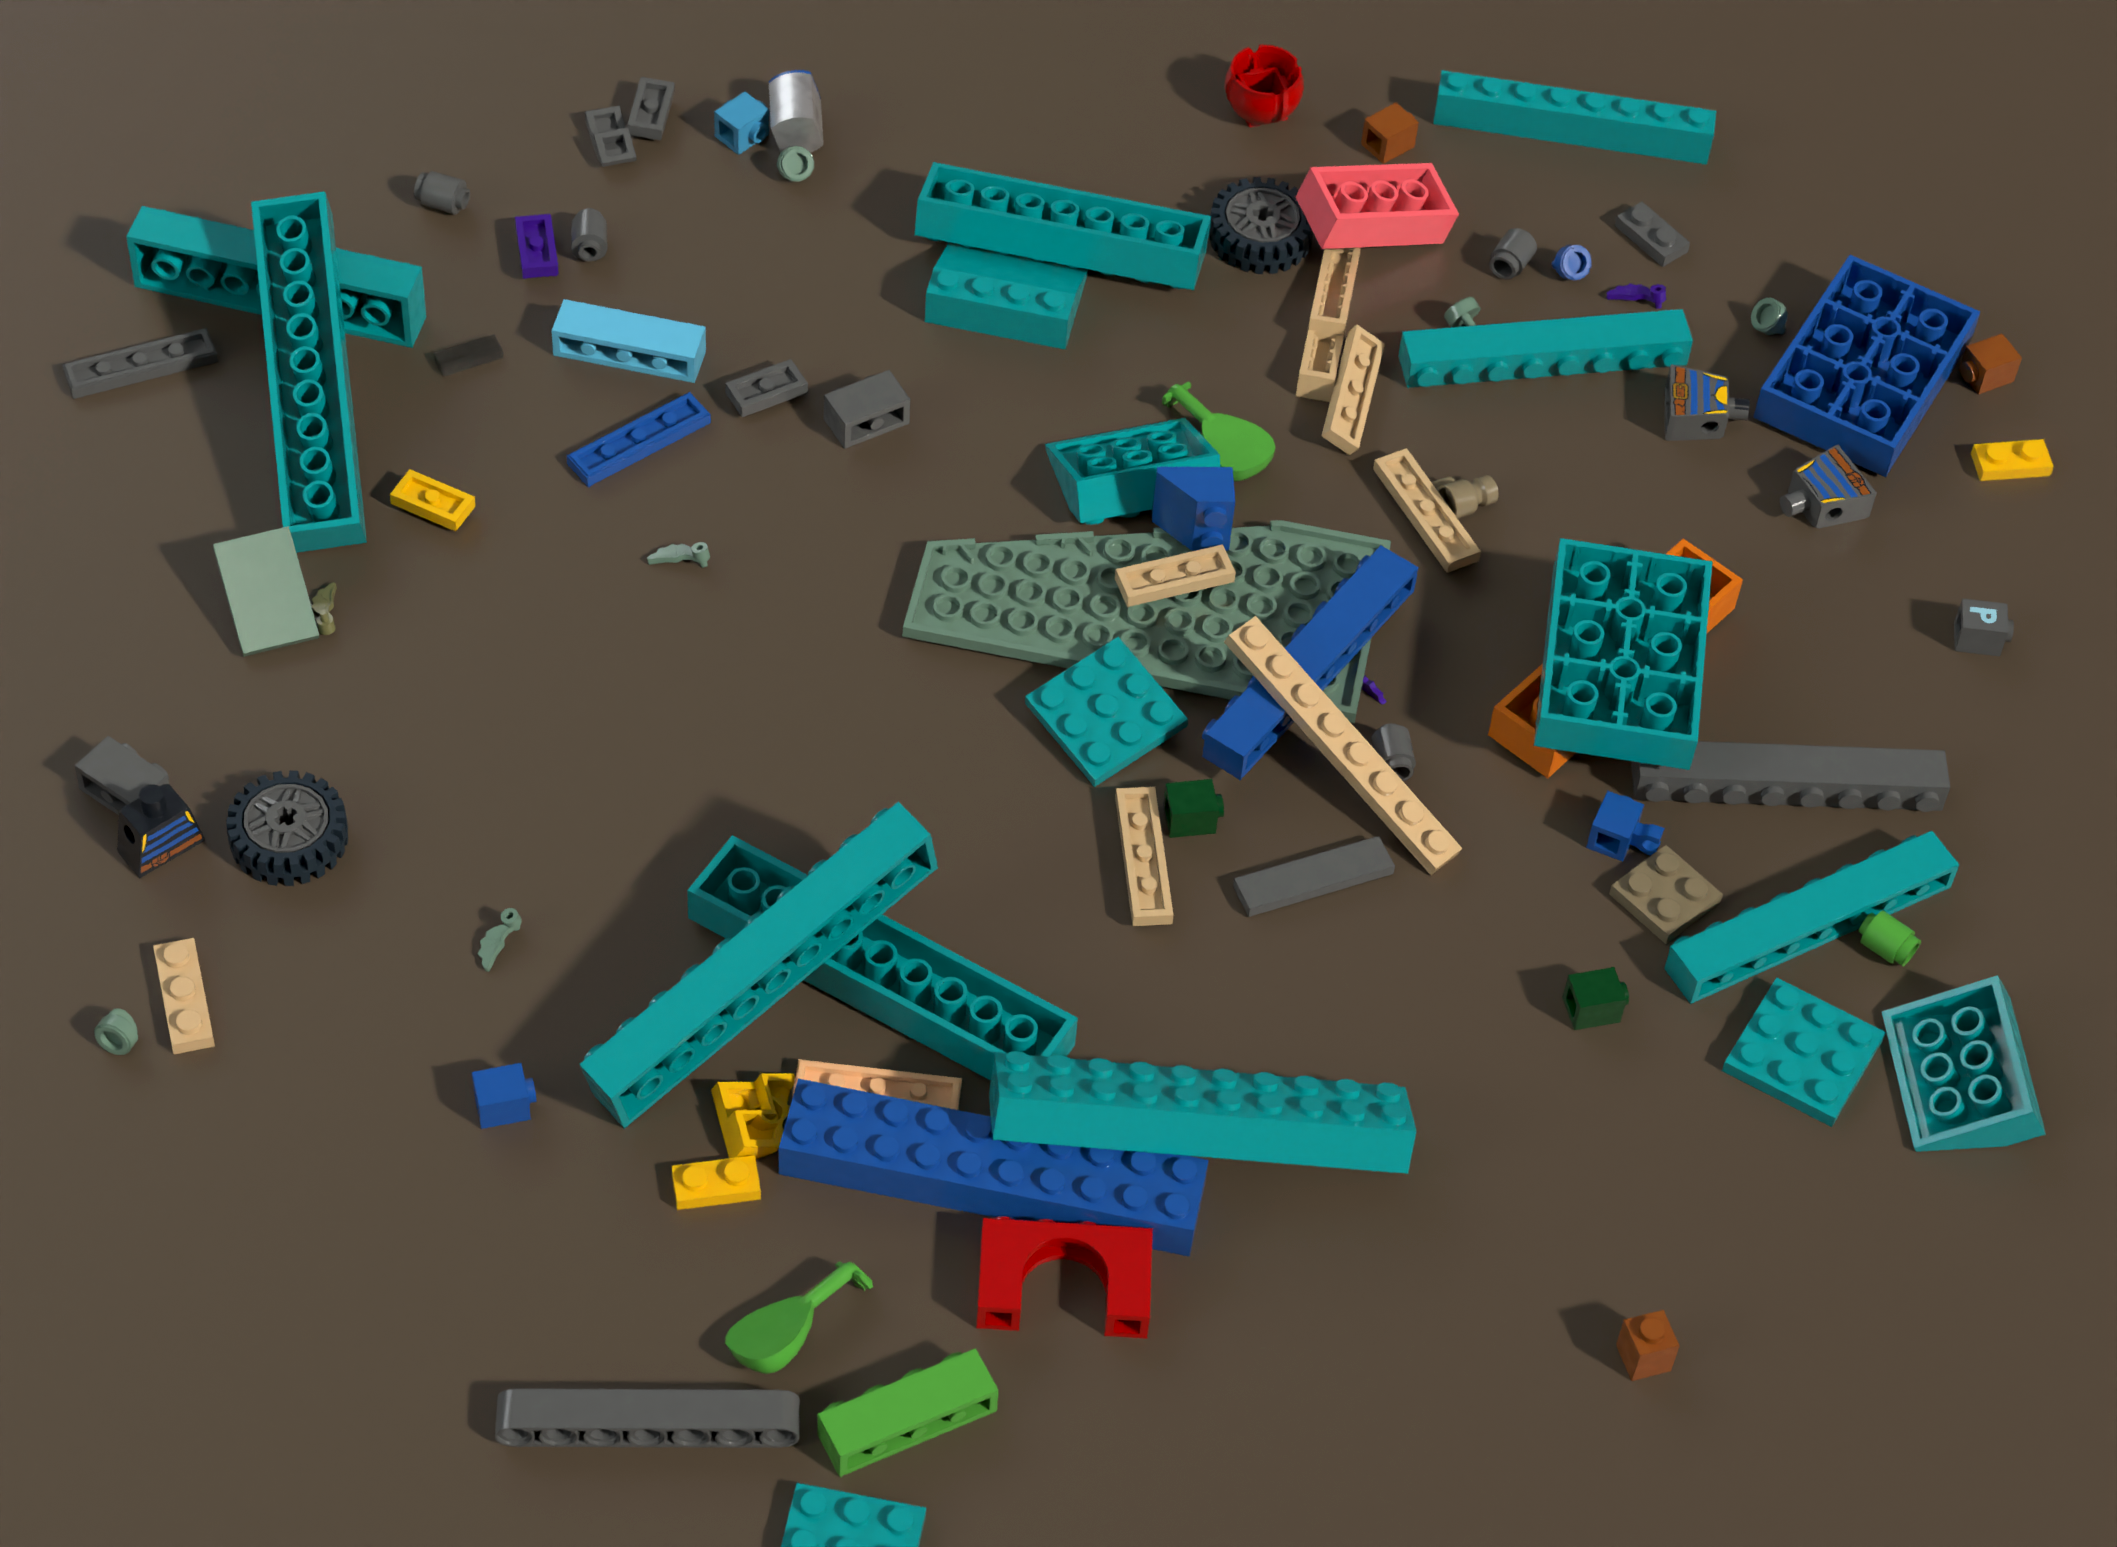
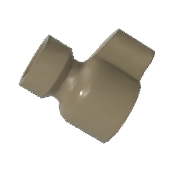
(1465, 496)

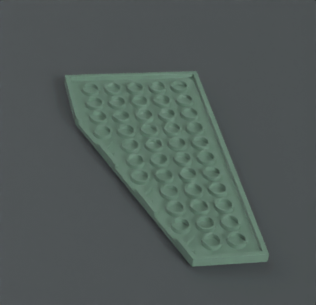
(1061, 602)

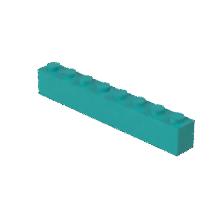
(1574, 117)
(1545, 348)
(1809, 916)

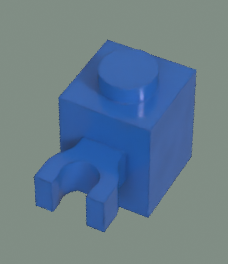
(1619, 826)

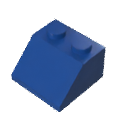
(1195, 505)

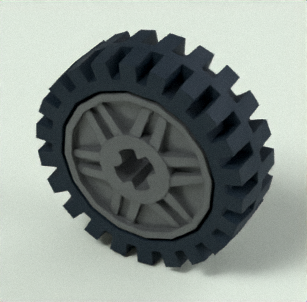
(1259, 226)
(287, 828)

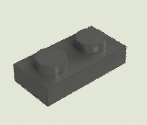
(651, 108)
(1652, 234)
(766, 388)

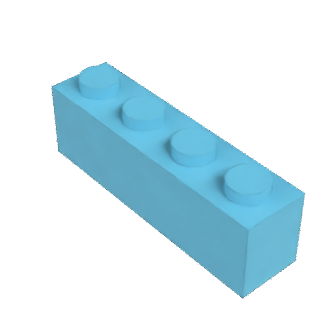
(629, 341)

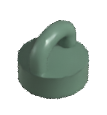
(795, 163)
(1462, 313)
(1769, 317)
(117, 1032)

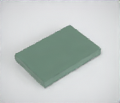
(265, 591)

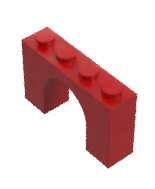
(1114, 1253)

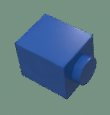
(503, 1095)

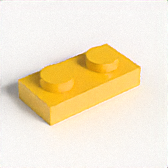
(2012, 460)
(432, 500)
(716, 1182)

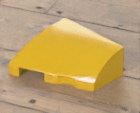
(753, 1113)

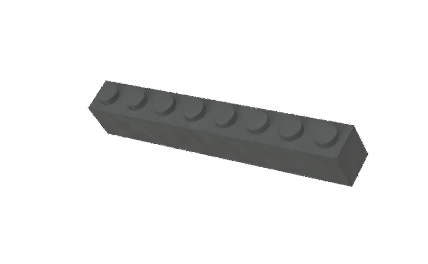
(1801, 777)

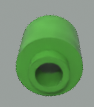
(1889, 938)

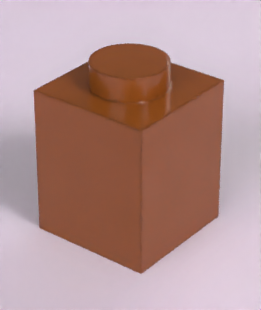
(1389, 133)
(1990, 363)
(1647, 1345)

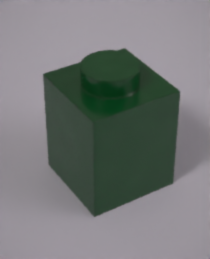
(1192, 808)
(1595, 998)

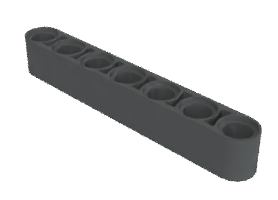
(647, 1418)

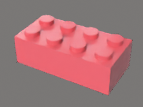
(1376, 205)

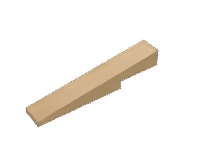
(1328, 323)

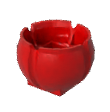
(1264, 85)

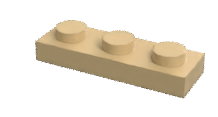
(1175, 575)
(183, 996)

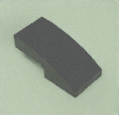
(610, 136)

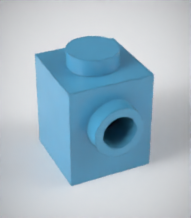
(741, 122)

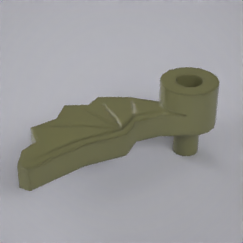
(321, 607)

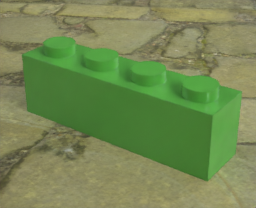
(907, 1411)

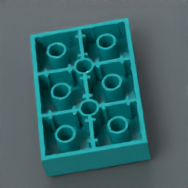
(1624, 654)

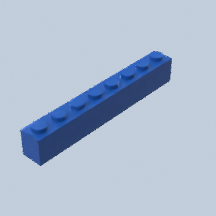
(1322, 650)

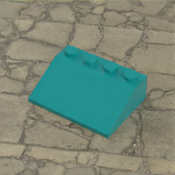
(1004, 295)
(1117, 469)
(1963, 1069)

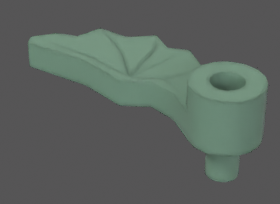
(675, 553)
(494, 940)

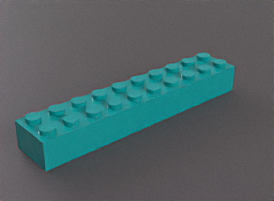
(308, 372)
(759, 964)
(893, 971)
(1201, 1112)

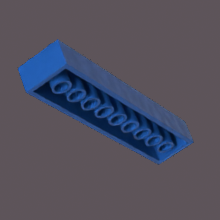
(955, 1164)

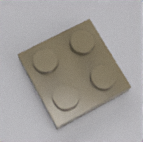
(1665, 894)

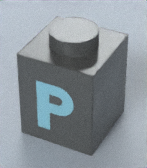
(1982, 627)

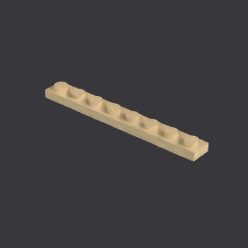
(1343, 745)

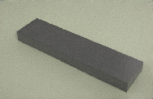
(140, 363)
(1313, 876)

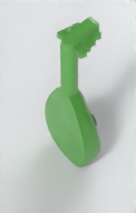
(1236, 440)
(777, 1332)

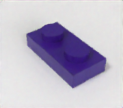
(536, 246)

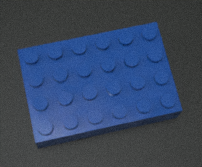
(1866, 364)

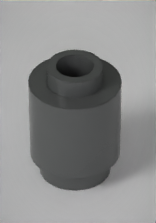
(442, 192)
(589, 235)
(1512, 253)
(1395, 747)

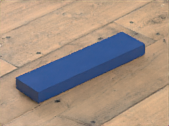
(638, 439)

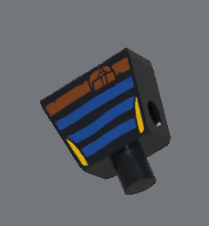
(156, 829)

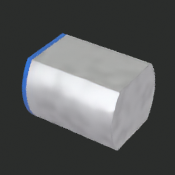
(796, 110)

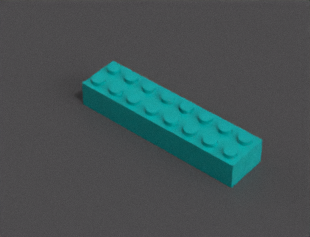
(1062, 226)
(219, 267)

